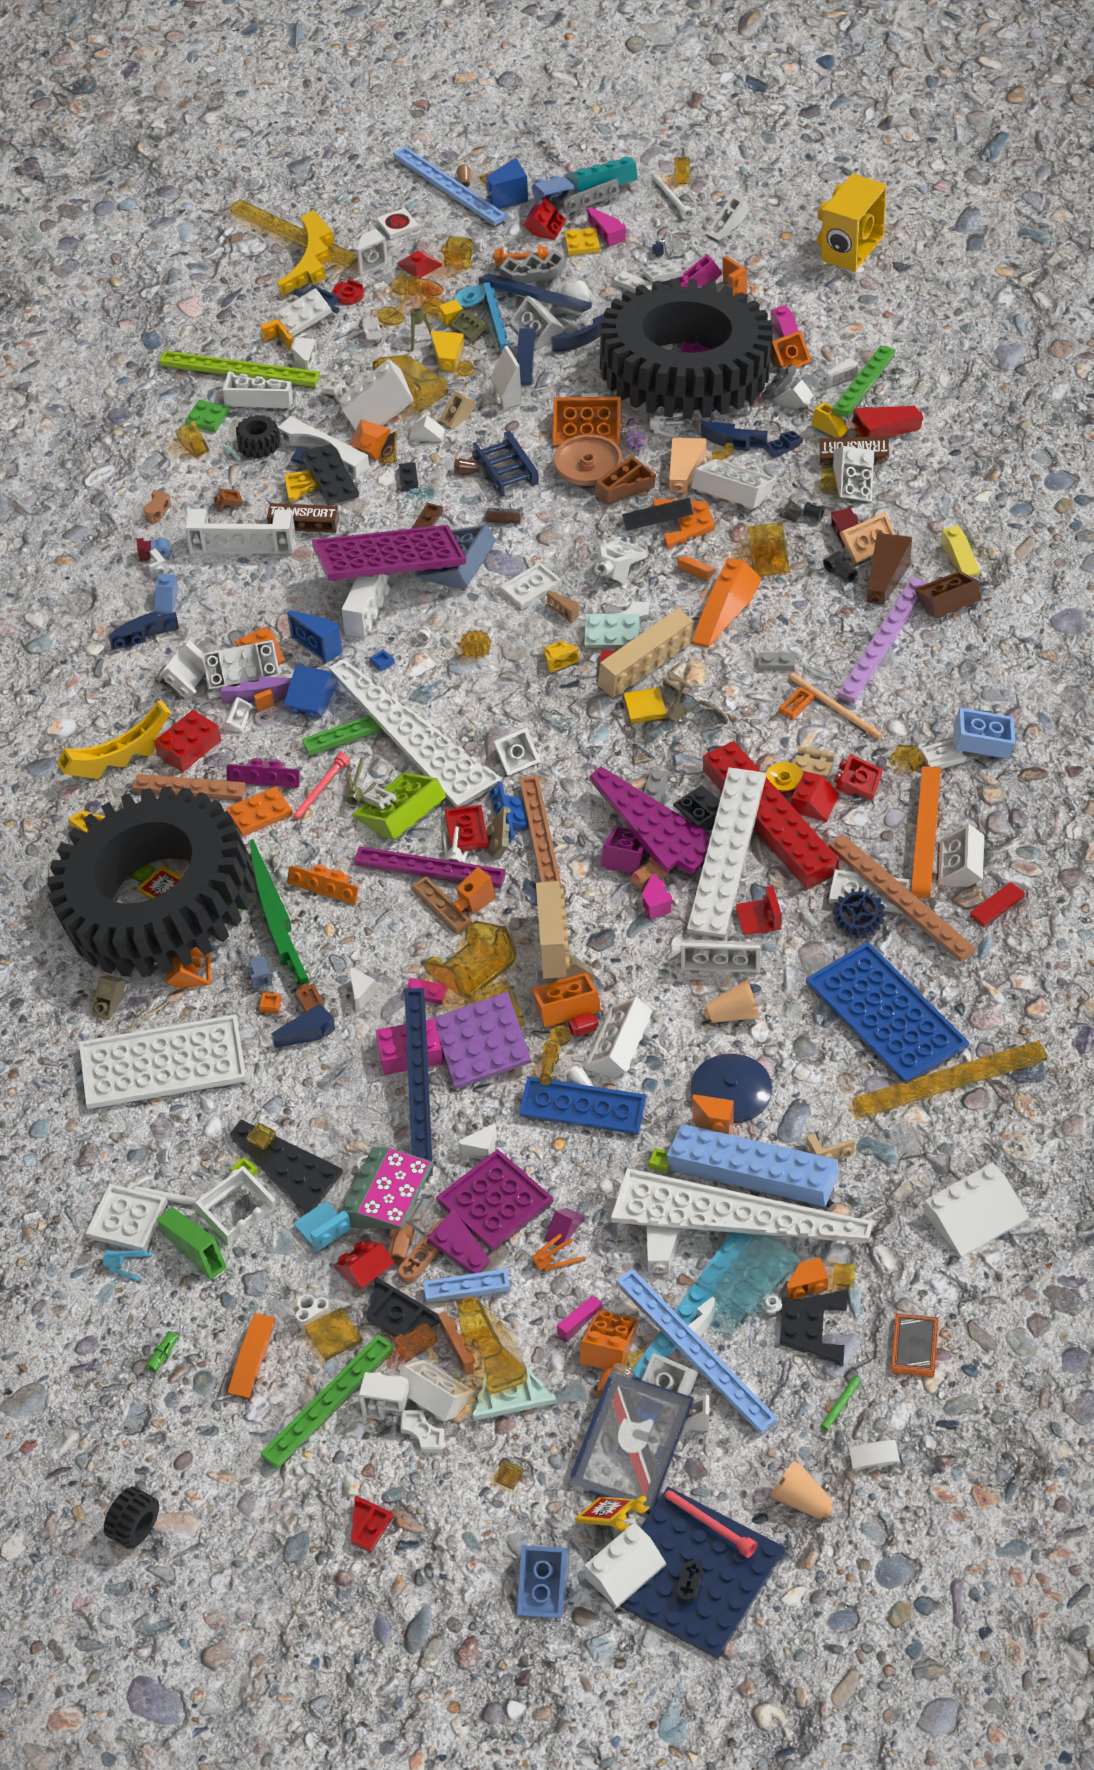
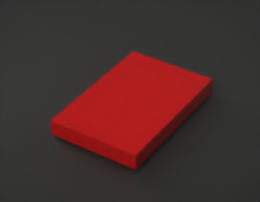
(471, 826)

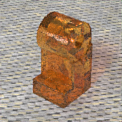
(415, 1342)

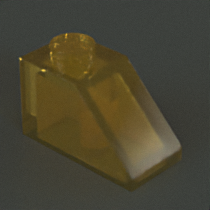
(681, 170)
(192, 439)

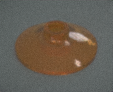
(430, 288)

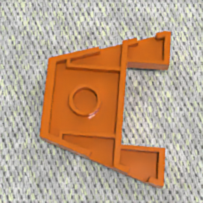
(691, 525)

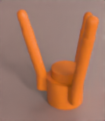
(542, 1257)

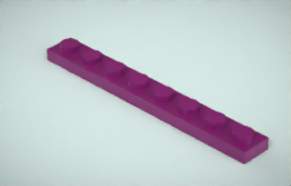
(423, 865)

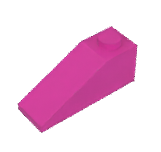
(608, 227)
(703, 271)

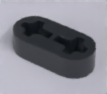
(694, 1583)

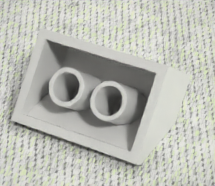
(536, 316)
(961, 857)
(435, 1390)
(624, 1565)

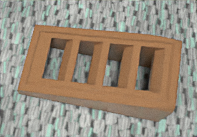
(564, 606)

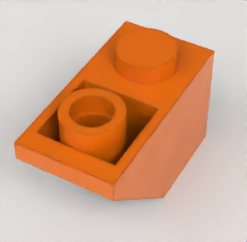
(807, 1279)

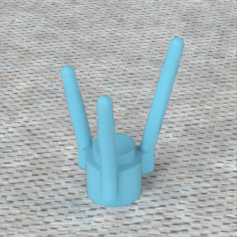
(114, 1259)

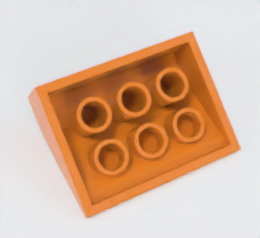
(586, 416)

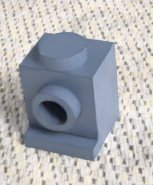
(259, 973)

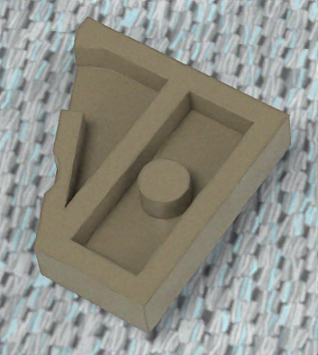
(498, 833)

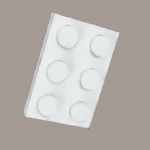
(303, 312)

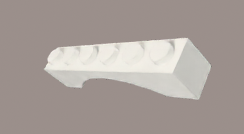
(300, 434)

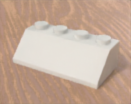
(720, 956)
(619, 1038)

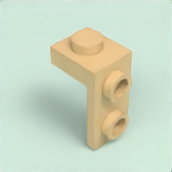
(836, 1151)

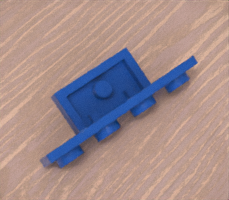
(517, 815)

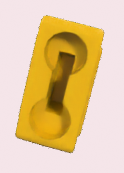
(560, 655)

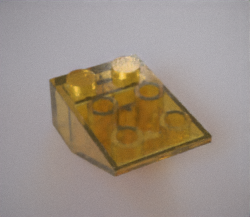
(768, 549)

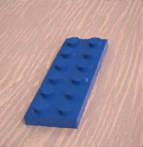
(583, 1105)

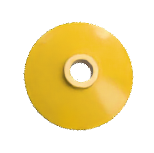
(784, 775)

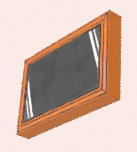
(914, 1345)

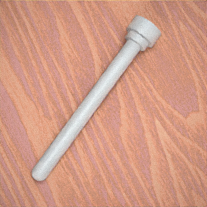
(685, 211)

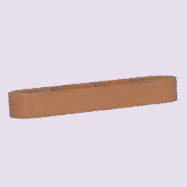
(418, 1266)

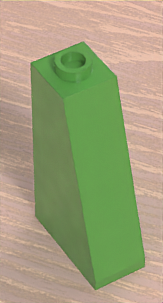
(192, 1242)

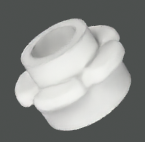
(423, 634)
(772, 1309)

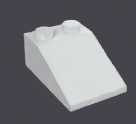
(506, 380)

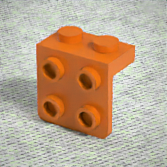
(734, 276)

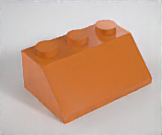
(565, 999)

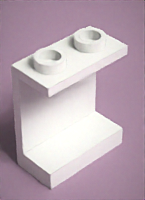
(184, 669)

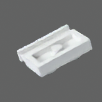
(942, 754)

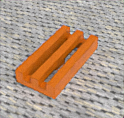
(799, 705)

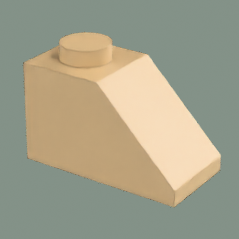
(457, 409)

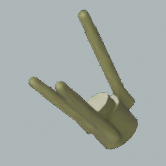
(417, 317)
(354, 793)

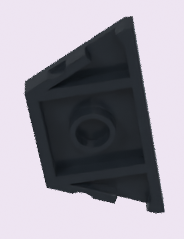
(396, 1311)

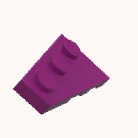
(458, 1244)

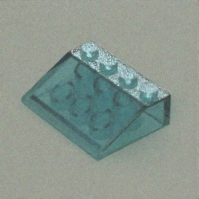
(748, 1274)

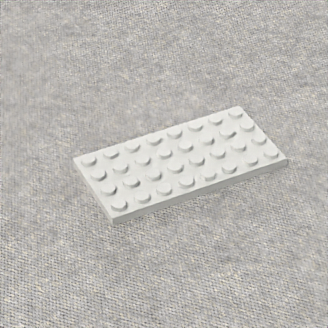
(162, 1061)

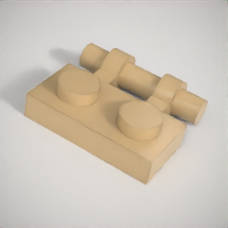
(815, 766)

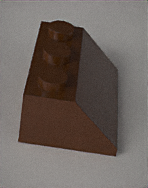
(948, 594)

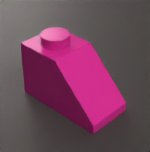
(783, 321)

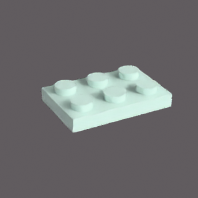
(611, 630)

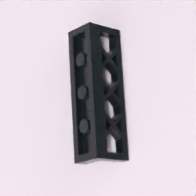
(657, 514)

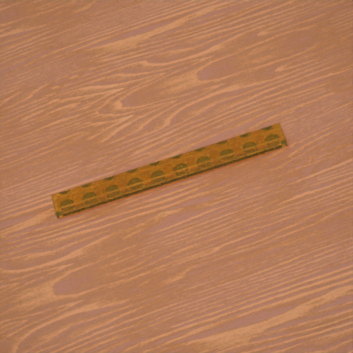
(288, 230)
(949, 1079)

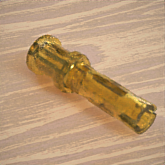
(549, 1058)

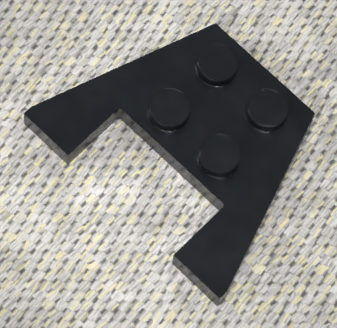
(804, 1325)

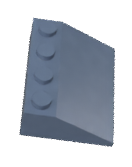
(475, 545)

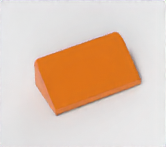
(695, 567)

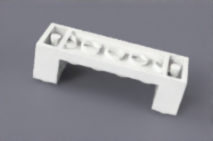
(240, 538)

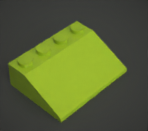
(414, 797)

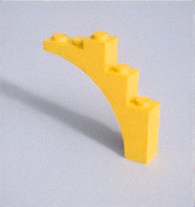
(311, 266)
(138, 740)

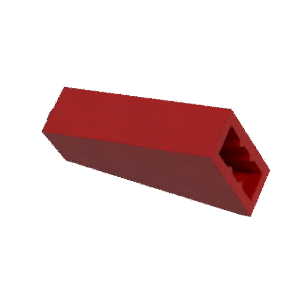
(887, 420)

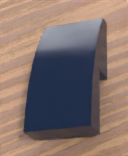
(785, 443)

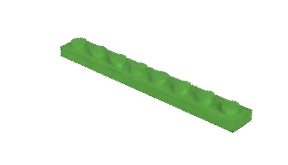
(864, 381)
(326, 1402)

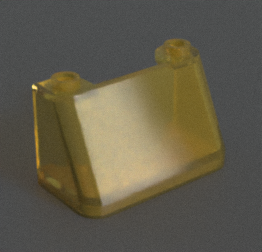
(423, 383)
(477, 963)
(501, 1358)

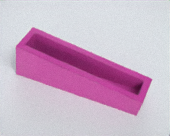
(578, 1318)

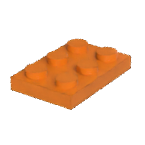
(259, 811)

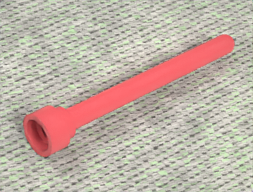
(340, 762)
(745, 1545)

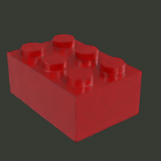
(187, 740)

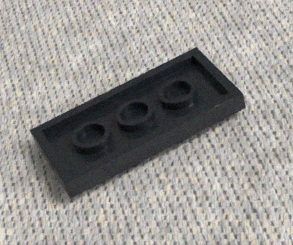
(329, 474)

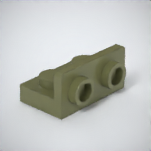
(468, 325)

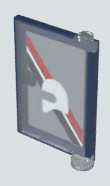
(630, 1439)

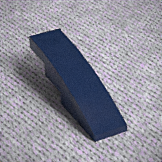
(525, 354)

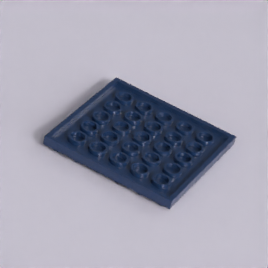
(728, 1579)

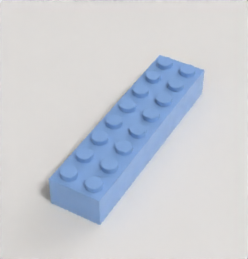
(753, 1165)

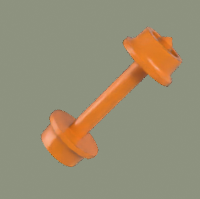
(500, 257)

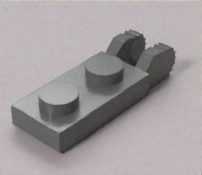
(779, 382)

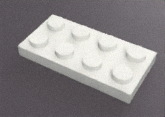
(847, 880)

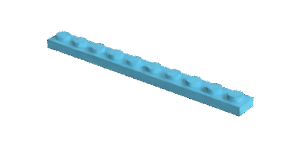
(686, 1311)

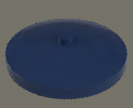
(735, 1079)

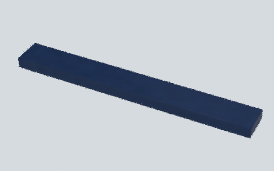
(536, 293)

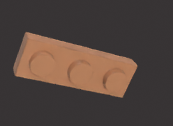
(456, 1342)

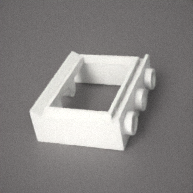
(222, 1190)

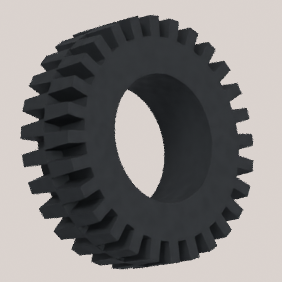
(683, 381)
(166, 925)

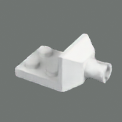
(615, 559)

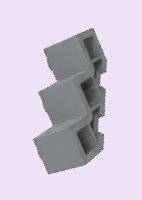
(533, 268)

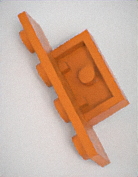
(325, 882)

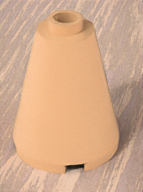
(733, 1005)
(802, 1492)

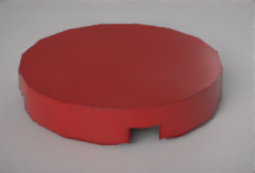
(349, 292)

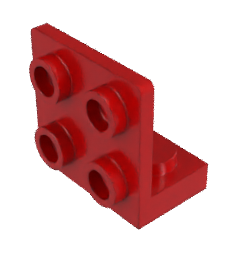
(760, 915)

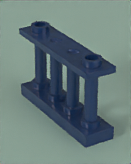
(515, 453)

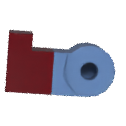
(144, 548)

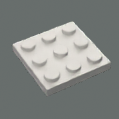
(126, 1217)

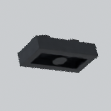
(408, 476)

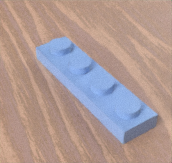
(466, 1286)

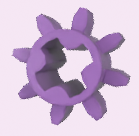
(638, 442)

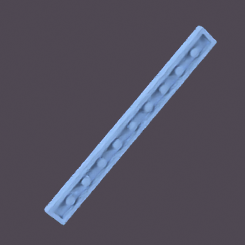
(450, 186)
(696, 1351)

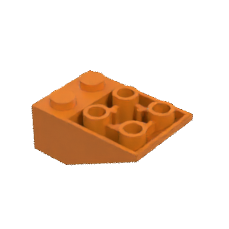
(608, 1340)

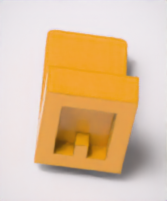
(274, 329)

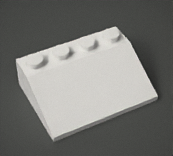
(377, 396)
(732, 483)
(975, 1210)

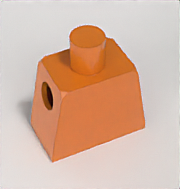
(474, 892)

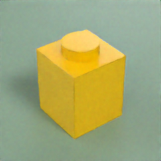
(448, 312)

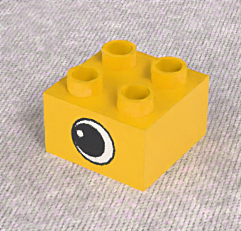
(852, 222)

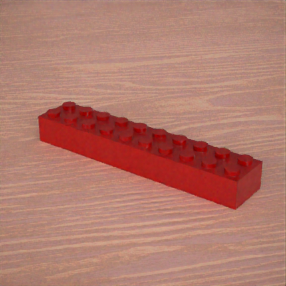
(777, 821)

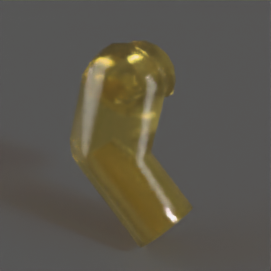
(725, 453)

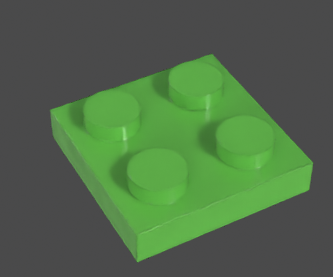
(207, 415)

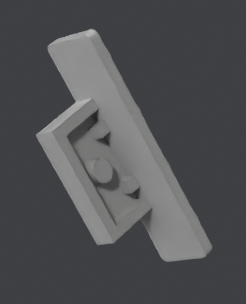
(590, 196)

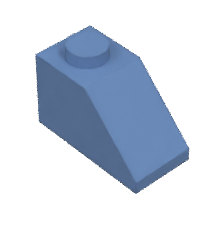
(165, 593)

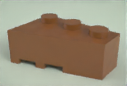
(624, 481)

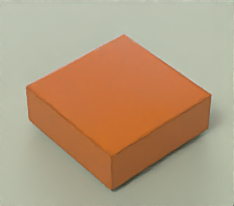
(264, 700)
(270, 1003)

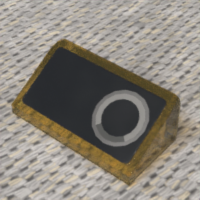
(390, 448)

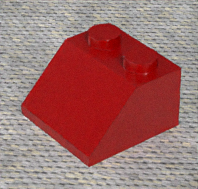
(814, 797)

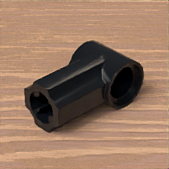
(838, 564)

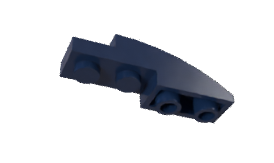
(727, 433)
(137, 629)

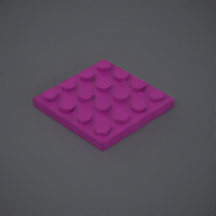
(495, 1199)

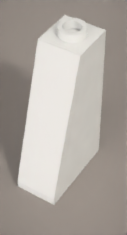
(661, 1247)

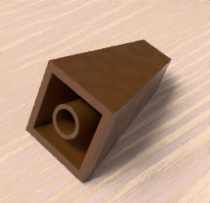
(888, 565)

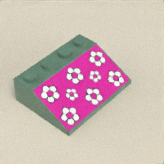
(386, 1189)

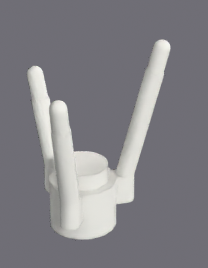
(658, 422)
(454, 853)

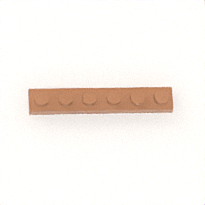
(213, 788)

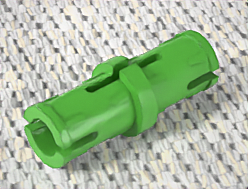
(162, 1352)

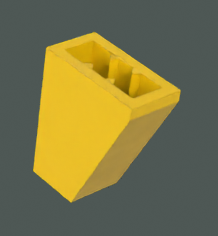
(447, 349)

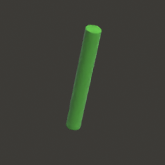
(840, 1403)

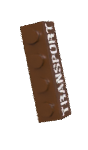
(878, 444)
(309, 517)

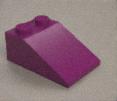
(622, 851)

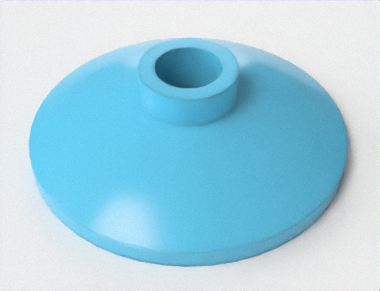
(470, 296)

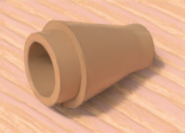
(464, 173)

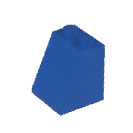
(507, 185)
(310, 691)

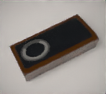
(504, 515)

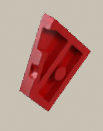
(368, 1523)

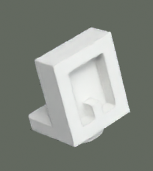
(336, 388)
(157, 564)

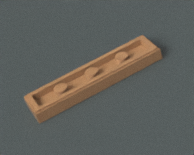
(440, 905)

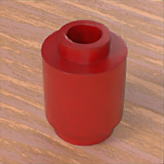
(583, 1024)

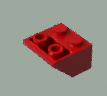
(544, 220)
(363, 1263)

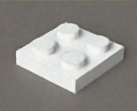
(662, 272)

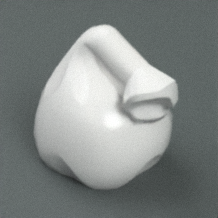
(575, 289)

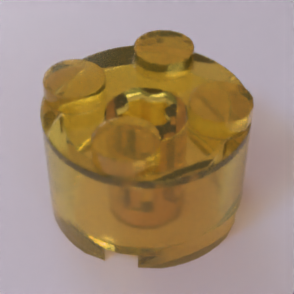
(458, 252)

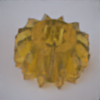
(475, 643)

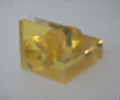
(828, 479)
(908, 754)

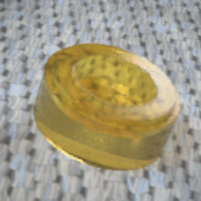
(465, 368)
(561, 1035)

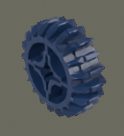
(845, 905)

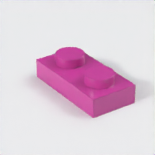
(433, 991)

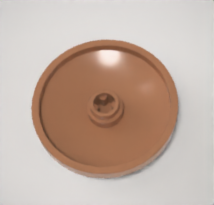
(586, 458)

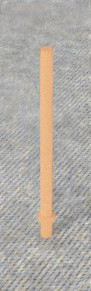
(870, 729)

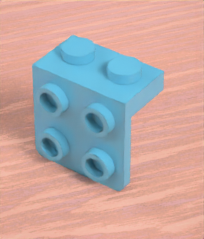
(323, 1225)

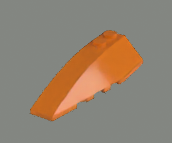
(728, 597)

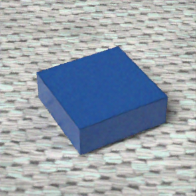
(382, 660)

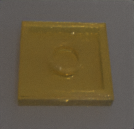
(333, 1334)

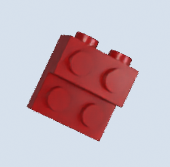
(858, 777)

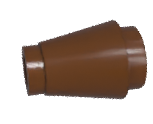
(465, 466)

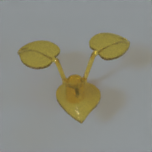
(407, 286)

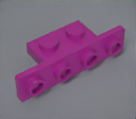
(264, 773)

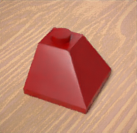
(419, 264)

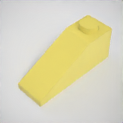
(959, 550)

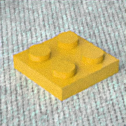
(582, 241)

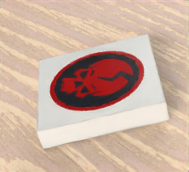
(397, 223)

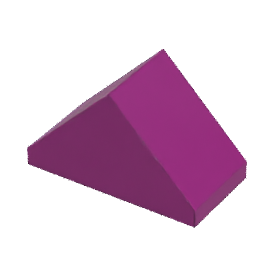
(565, 1223)

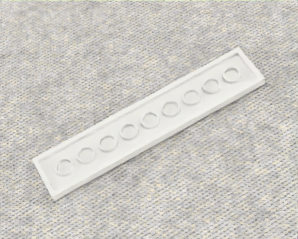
(726, 853)

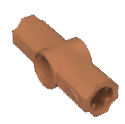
(400, 1243)

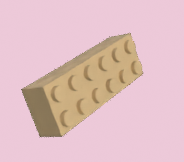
(645, 653)
(552, 929)

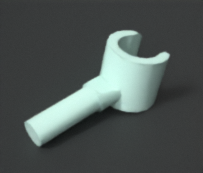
(230, 450)

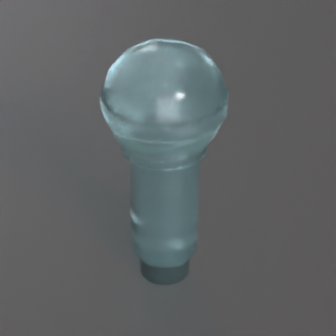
(429, 492)

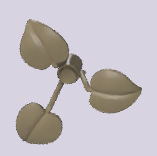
(677, 709)

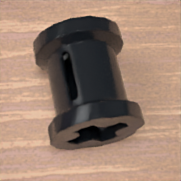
(814, 511)

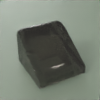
(790, 511)

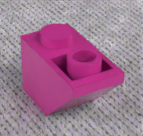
(655, 898)

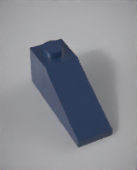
(305, 1028)

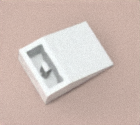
(854, 472)

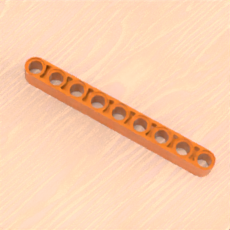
(926, 832)

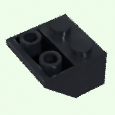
(699, 807)

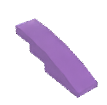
(247, 690)

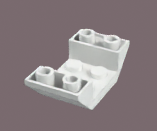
(240, 664)

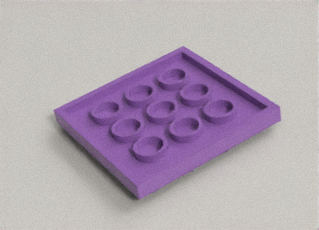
(482, 1040)

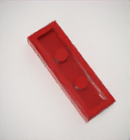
(997, 904)

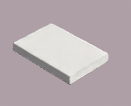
(530, 585)

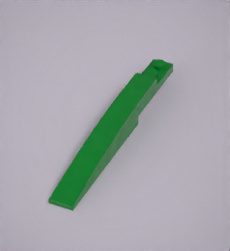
(276, 918)

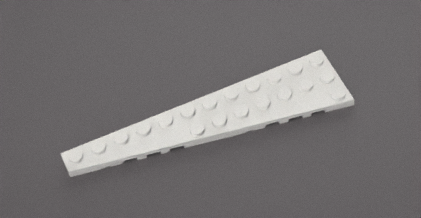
(430, 750)
(689, 1205)

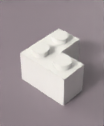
(382, 1393)

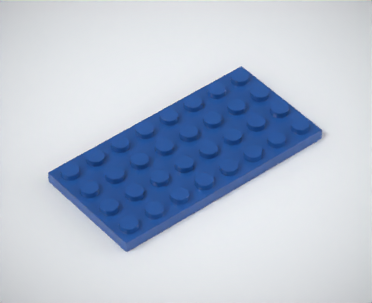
(887, 1013)

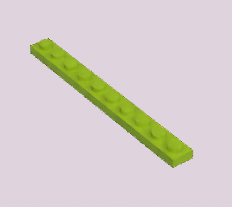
(222, 366)

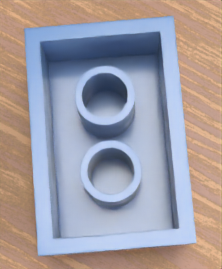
(984, 733)

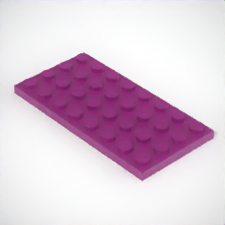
(388, 552)

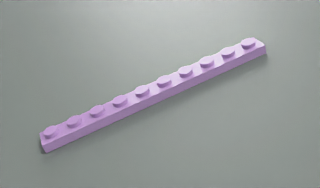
(881, 642)

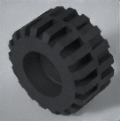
(257, 436)
(131, 1517)

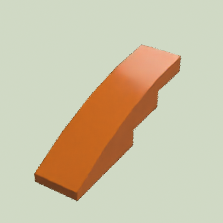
(251, 1355)

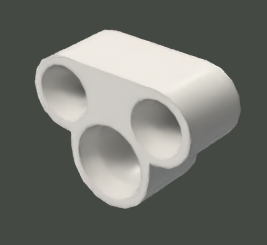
(318, 1309)

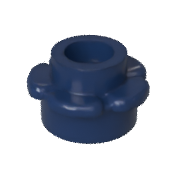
(658, 248)

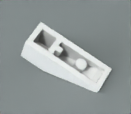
(729, 218)

